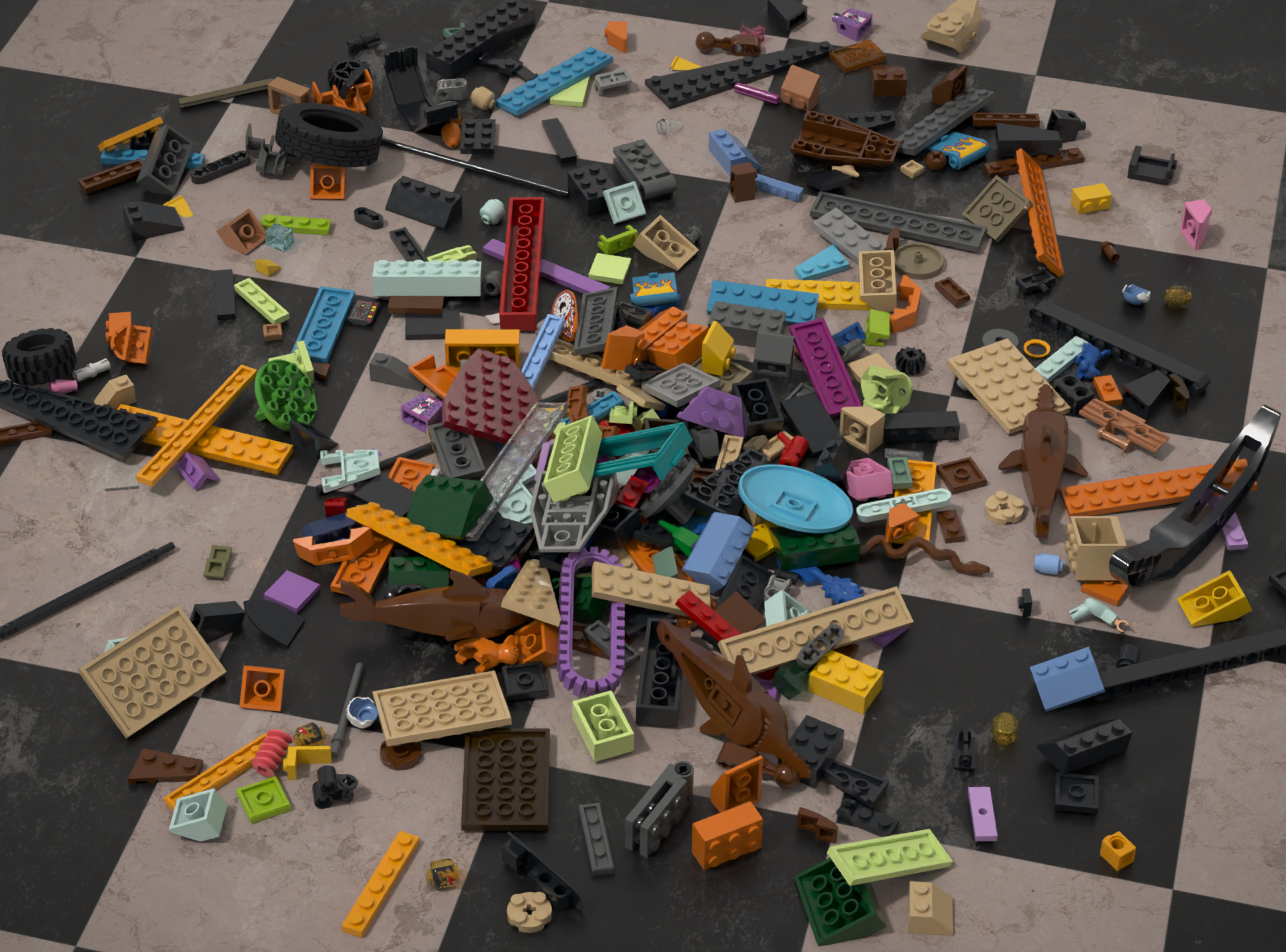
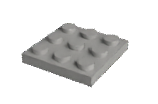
(679, 384)

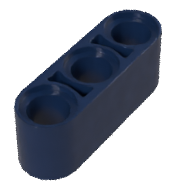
(330, 528)

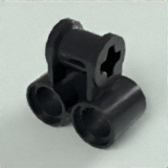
(332, 787)

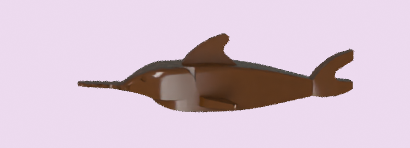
(1043, 459)
(449, 611)
(732, 698)

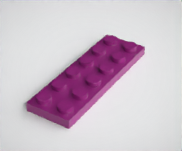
(824, 366)

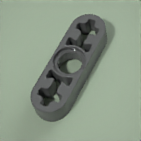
(817, 654)

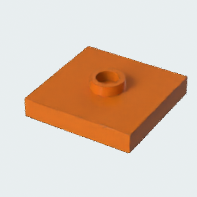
(1107, 590)

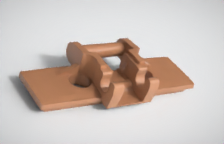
(1125, 421)

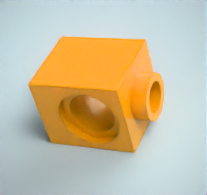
(1117, 850)

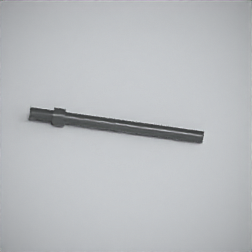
(339, 737)

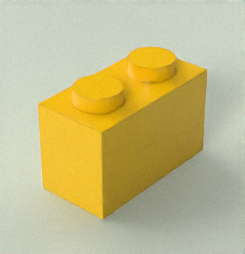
(1091, 198)

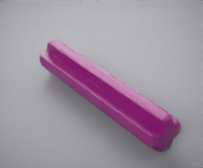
(757, 93)

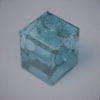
(279, 237)

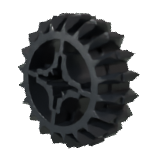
(342, 71)

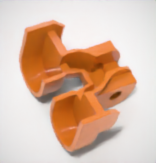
(355, 99)

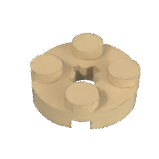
(1012, 513)
(526, 901)

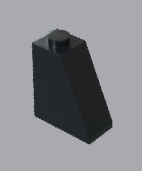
(787, 13)
(1146, 393)
(217, 619)

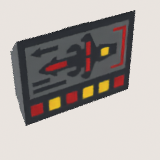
(363, 312)

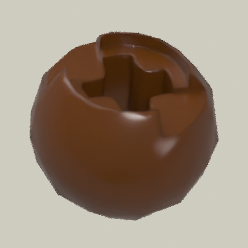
(936, 160)

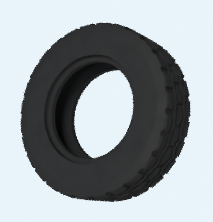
(328, 135)

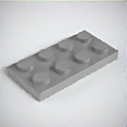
(846, 234)

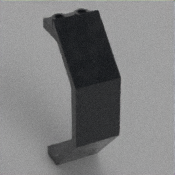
(410, 92)

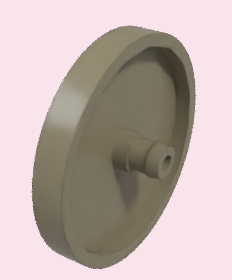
(918, 260)

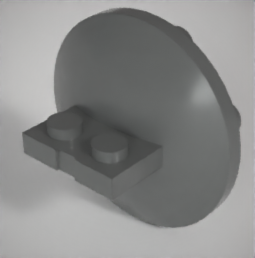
(669, 492)

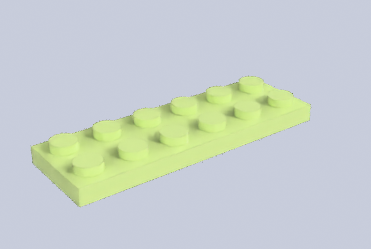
(889, 857)

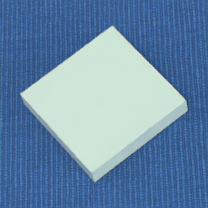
(624, 202)

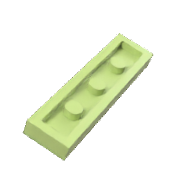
(261, 301)

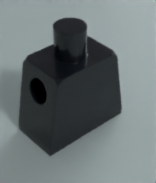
(1066, 123)

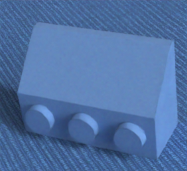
(729, 150)
(1067, 679)

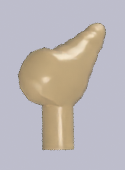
(847, 169)

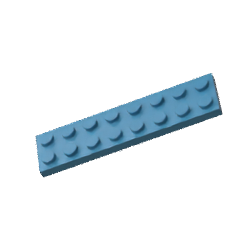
(554, 81)

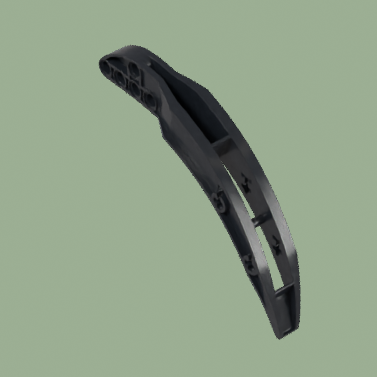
(1177, 542)

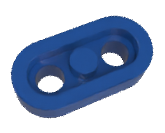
(504, 578)

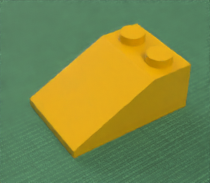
(1215, 601)

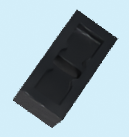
(1073, 392)

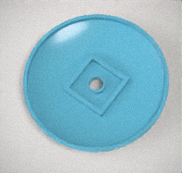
(795, 498)

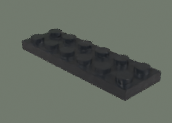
(749, 581)

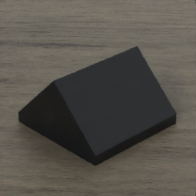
(310, 439)

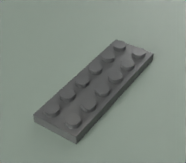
(596, 320)

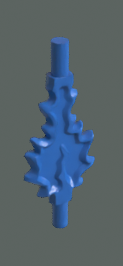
(838, 589)

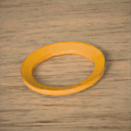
(1036, 341)

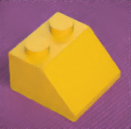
(717, 350)

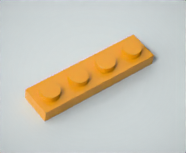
(124, 138)

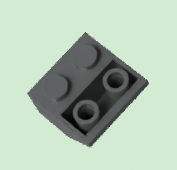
(773, 354)

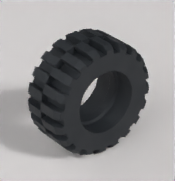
(39, 356)

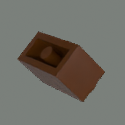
(743, 182)

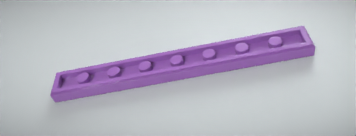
(552, 271)

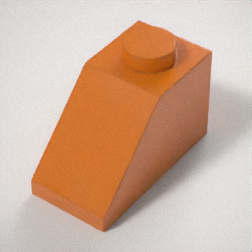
(617, 35)

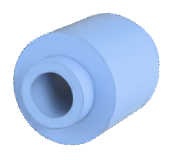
(1048, 563)

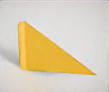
(682, 64)
(181, 206)

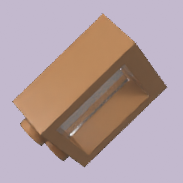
(286, 92)

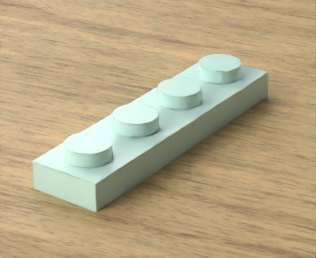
(1061, 359)

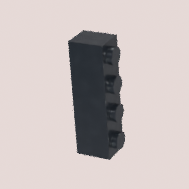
(921, 426)

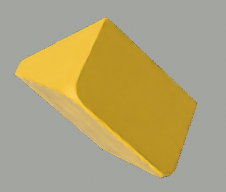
(266, 266)

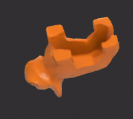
(487, 652)

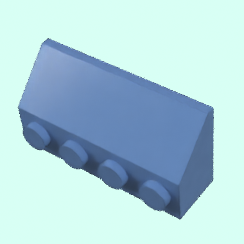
(718, 550)

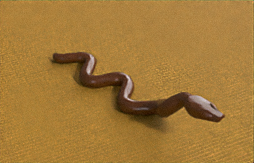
(971, 567)

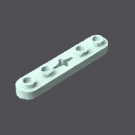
(917, 502)

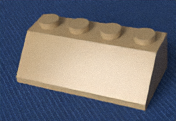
(878, 279)

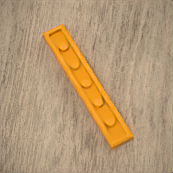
(219, 773)

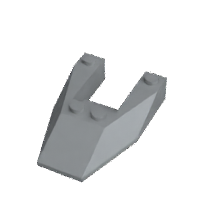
(570, 523)

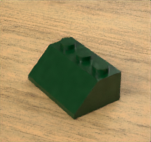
(418, 571)

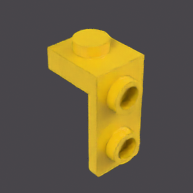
(305, 755)

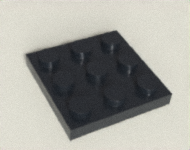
(501, 541)

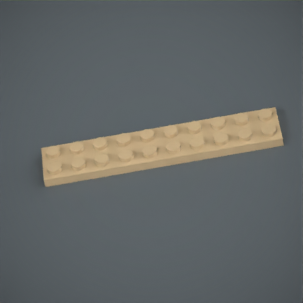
(782, 641)

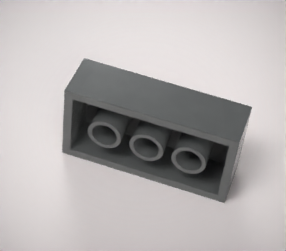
(745, 321)

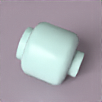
(492, 212)

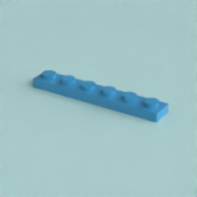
(122, 156)

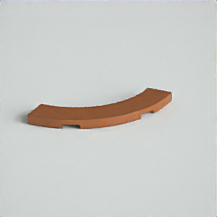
(578, 409)

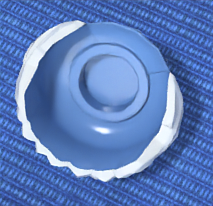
(1135, 295)
(361, 712)

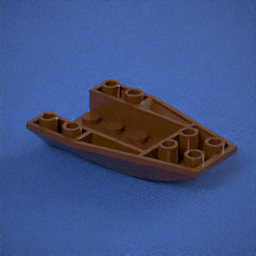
(842, 142)

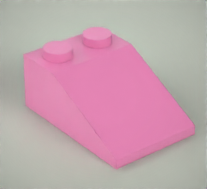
(867, 479)

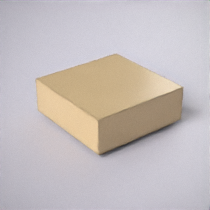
(912, 169)

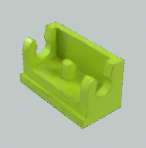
(618, 242)
(877, 327)

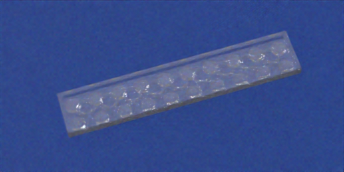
(516, 458)

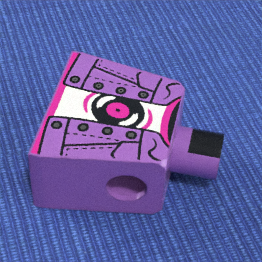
(853, 23)
(422, 411)

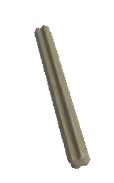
(224, 93)

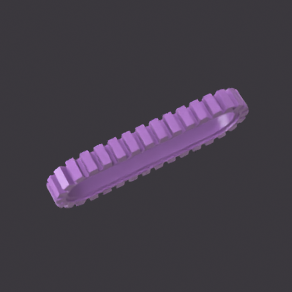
(565, 629)

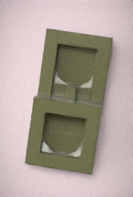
(218, 562)

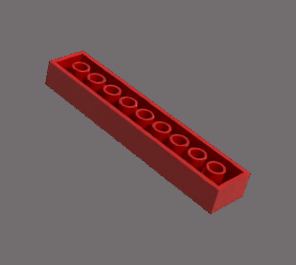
(522, 264)

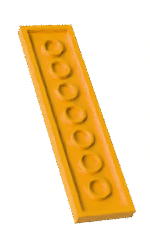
(419, 540)

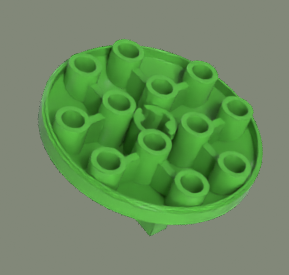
(284, 394)

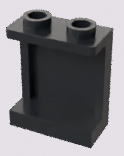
(1151, 168)

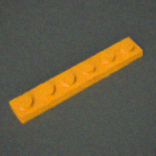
(380, 884)

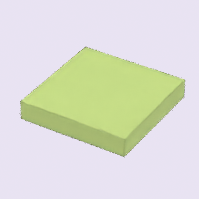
(610, 268)

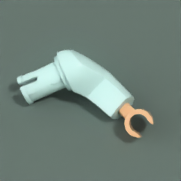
(1098, 609)

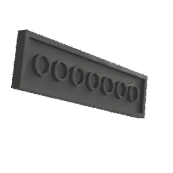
(943, 120)

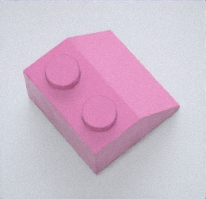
(1195, 222)

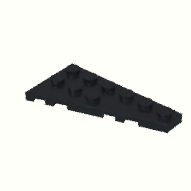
(720, 489)

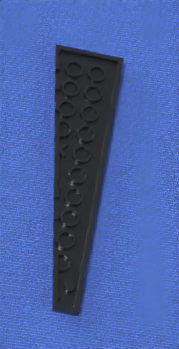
(702, 82)
(83, 420)

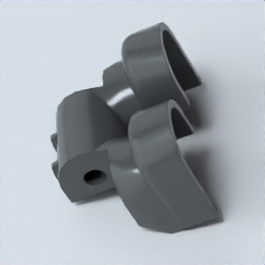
(268, 161)

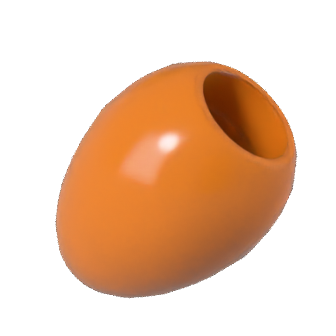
(451, 134)

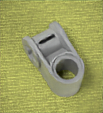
(453, 88)
(775, 585)

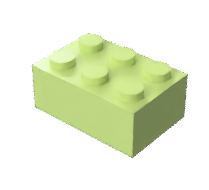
(603, 726)

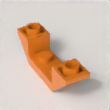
(906, 317)
(336, 551)

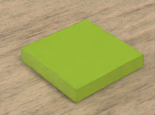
(263, 799)

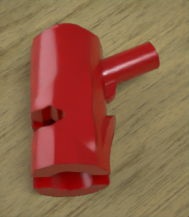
(794, 450)

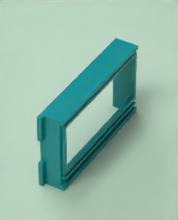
(670, 439)

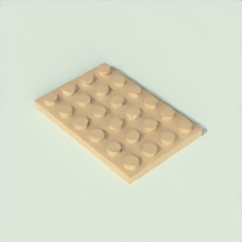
(1003, 383)
(152, 671)
(441, 708)

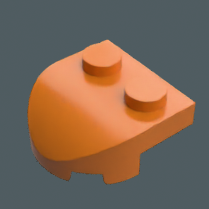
(132, 343)

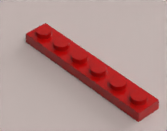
(712, 622)

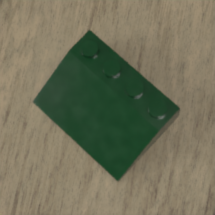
(448, 505)
(809, 550)
(836, 908)

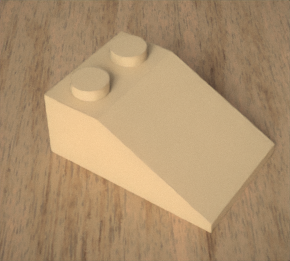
(665, 244)

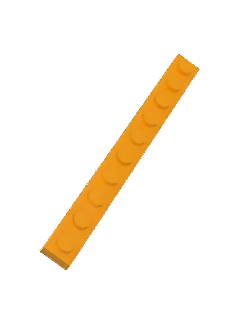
(196, 426)

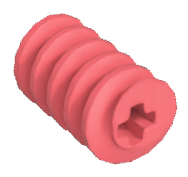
(271, 752)

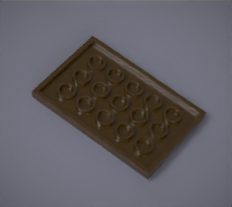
(506, 780)

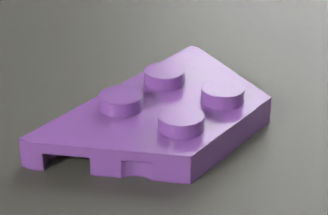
(716, 411)

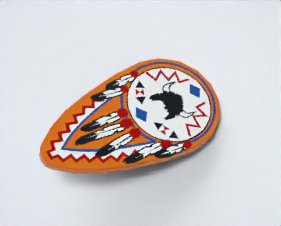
(566, 307)

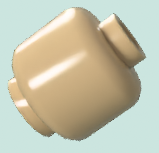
(483, 98)

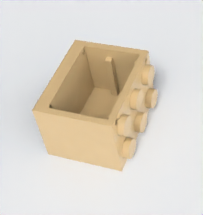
(1092, 544)

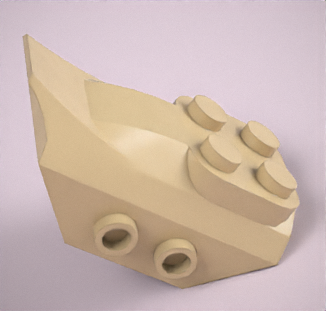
(955, 26)

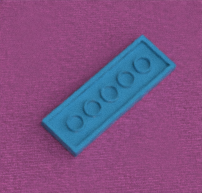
(798, 305)
(325, 322)

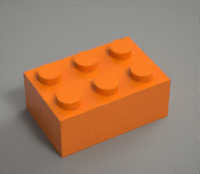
(678, 345)
(727, 835)

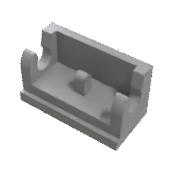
(612, 79)

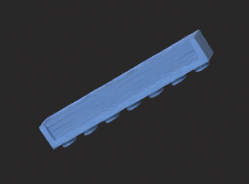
(779, 188)

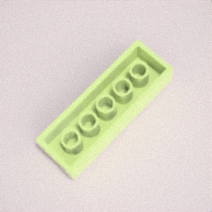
(573, 459)

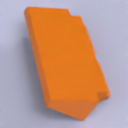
(436, 379)

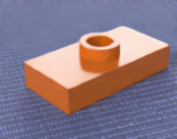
(1107, 390)

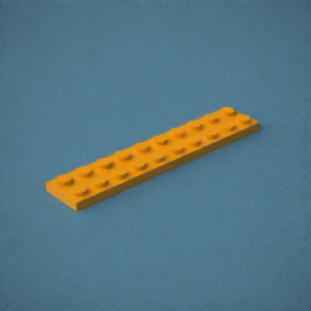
(222, 444)

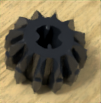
(910, 360)

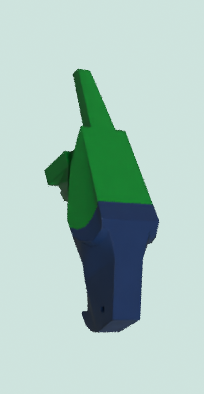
(683, 539)

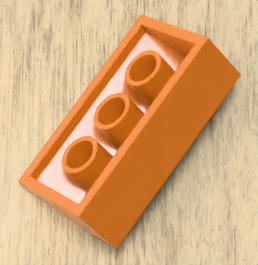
(658, 326)

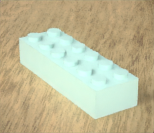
(427, 278)

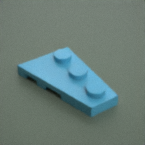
(822, 264)

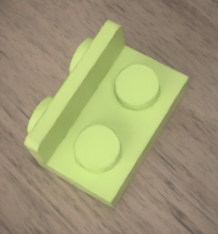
(623, 415)

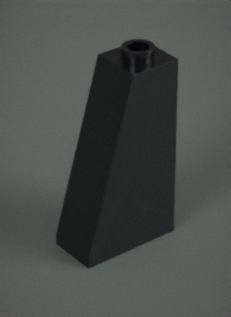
(1032, 140)

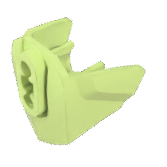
(882, 389)

